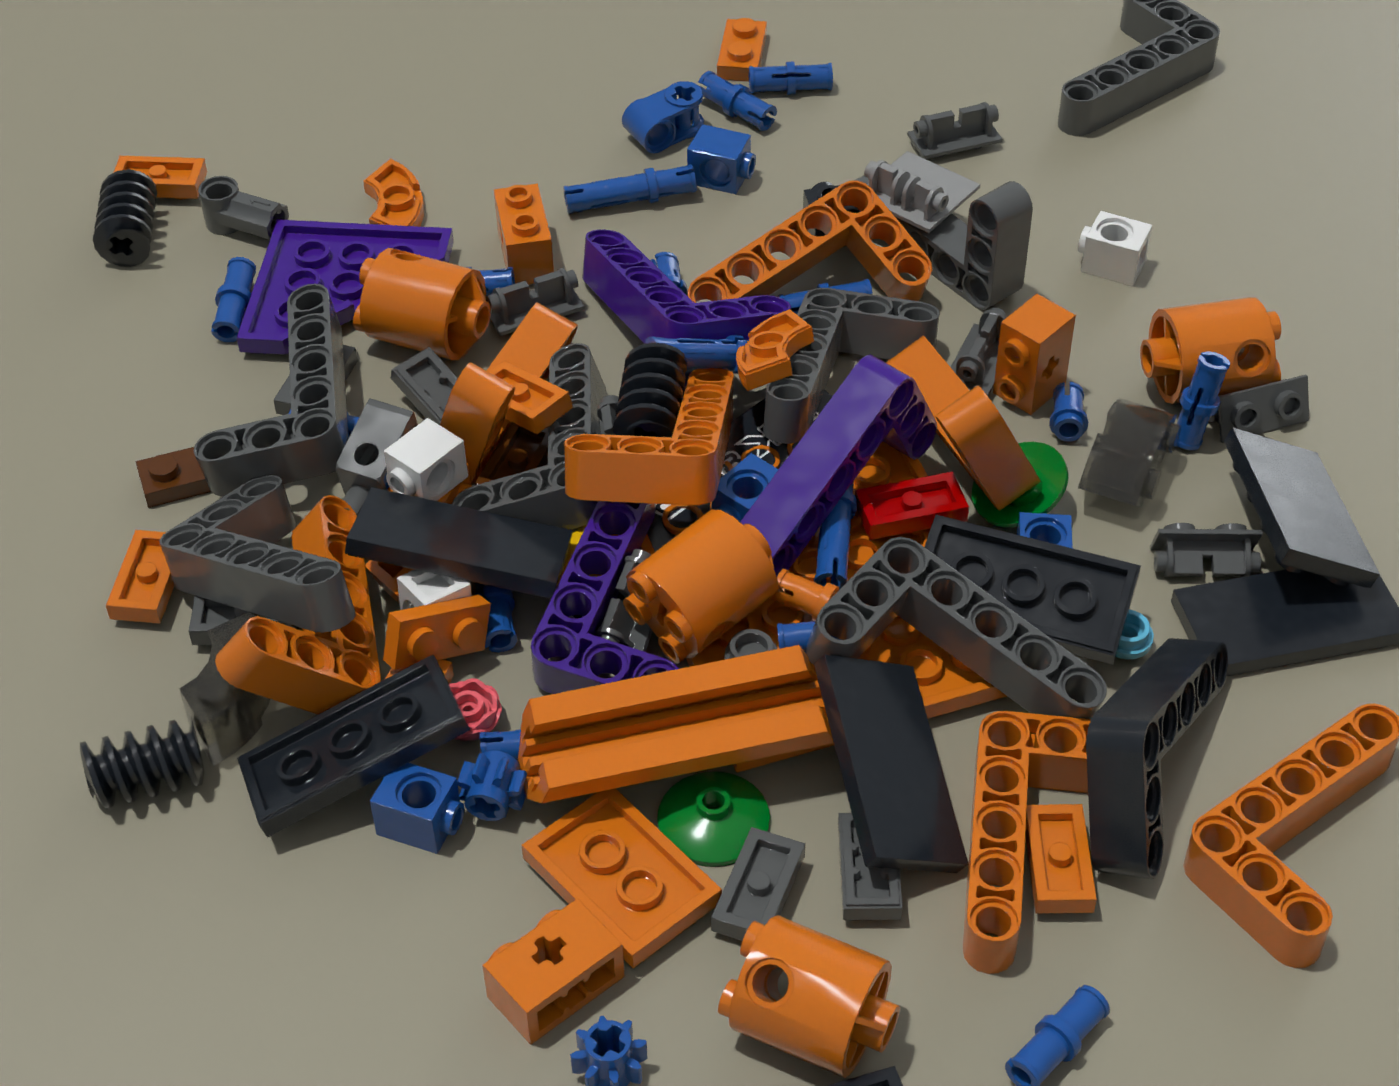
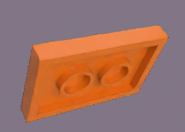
(622, 873)

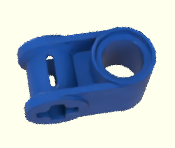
(664, 119)

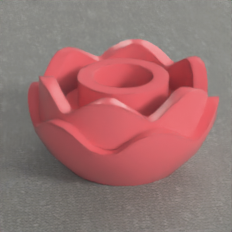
(481, 706)

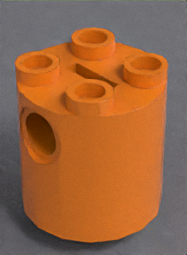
(422, 303)
(1232, 328)
(701, 583)
(831, 1001)

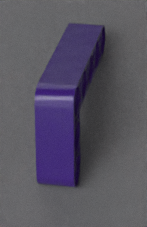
(654, 304)
(867, 408)
(590, 596)

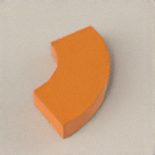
(396, 195)
(769, 349)

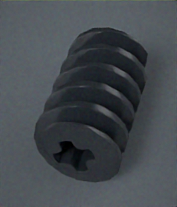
(125, 218)
(650, 391)
(143, 763)

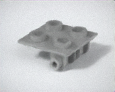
(918, 189)

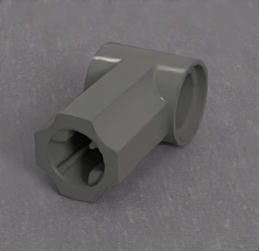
(230, 210)

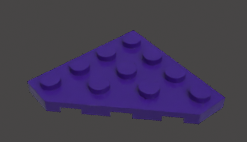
(325, 256)

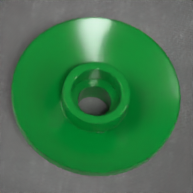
(1040, 499)
(707, 834)

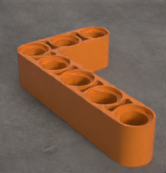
(807, 250)
(481, 399)
(969, 425)
(659, 468)
(304, 665)
(1011, 755)
(1236, 839)

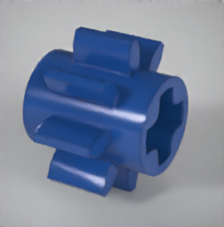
(492, 785)
(609, 1054)

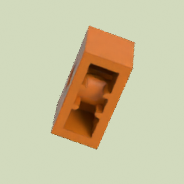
(523, 232)
(1033, 353)
(553, 970)

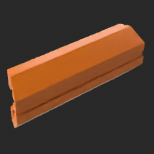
(671, 724)

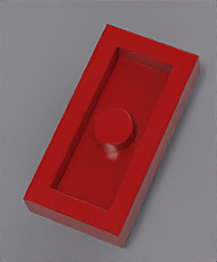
(910, 504)

